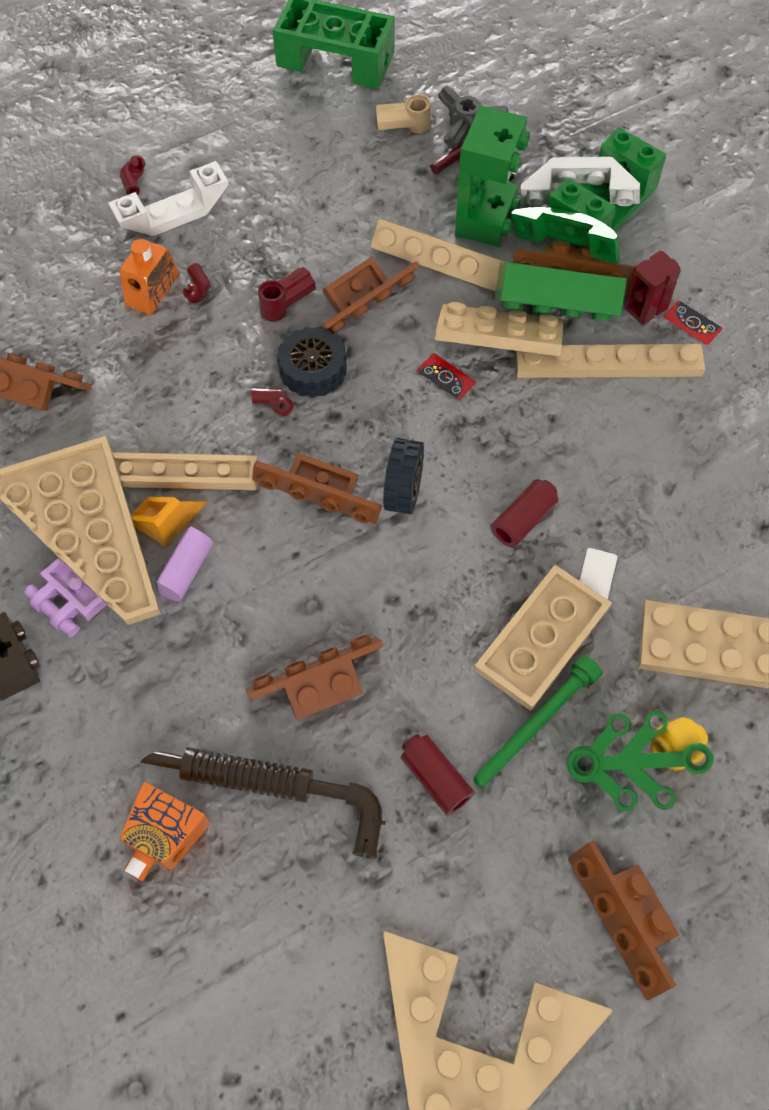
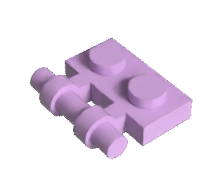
(70, 587)

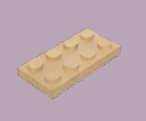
(500, 329)
(542, 637)
(705, 644)

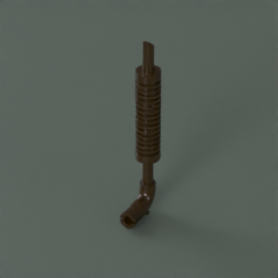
(250, 775)

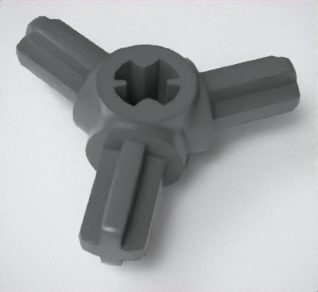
(462, 113)

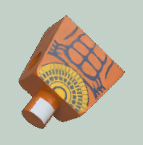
(147, 275)
(159, 831)

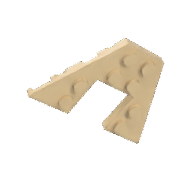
(458, 1078)

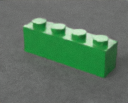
(560, 289)

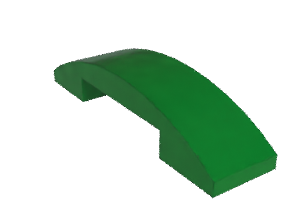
(568, 226)

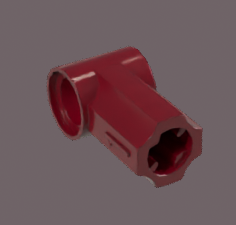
(279, 295)

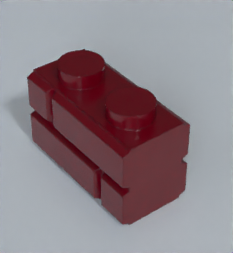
(652, 287)

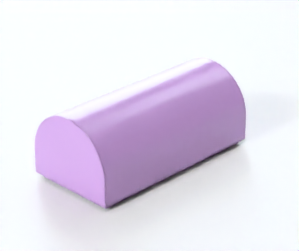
(184, 564)

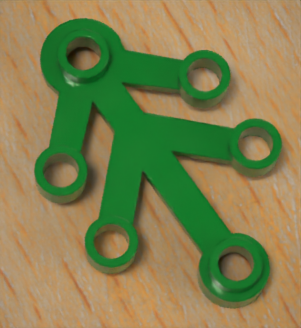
(632, 761)

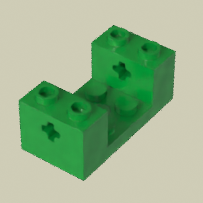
(360, 35)
(636, 157)
(486, 164)

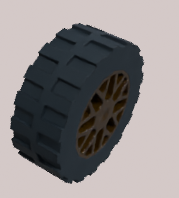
(312, 362)
(403, 475)

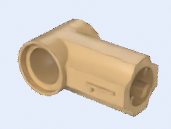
(412, 114)

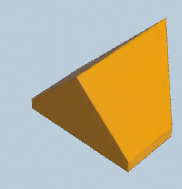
(164, 517)

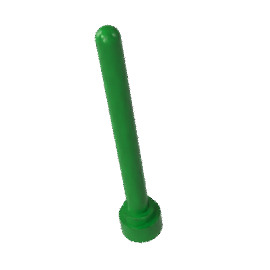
(584, 672)

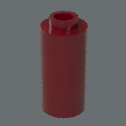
(525, 512)
(436, 774)

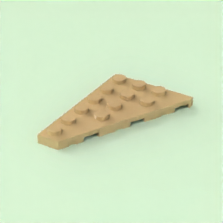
(83, 517)

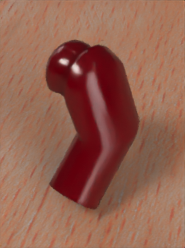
(131, 173)
(200, 284)
(275, 398)

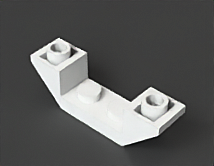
(593, 170)
(173, 211)

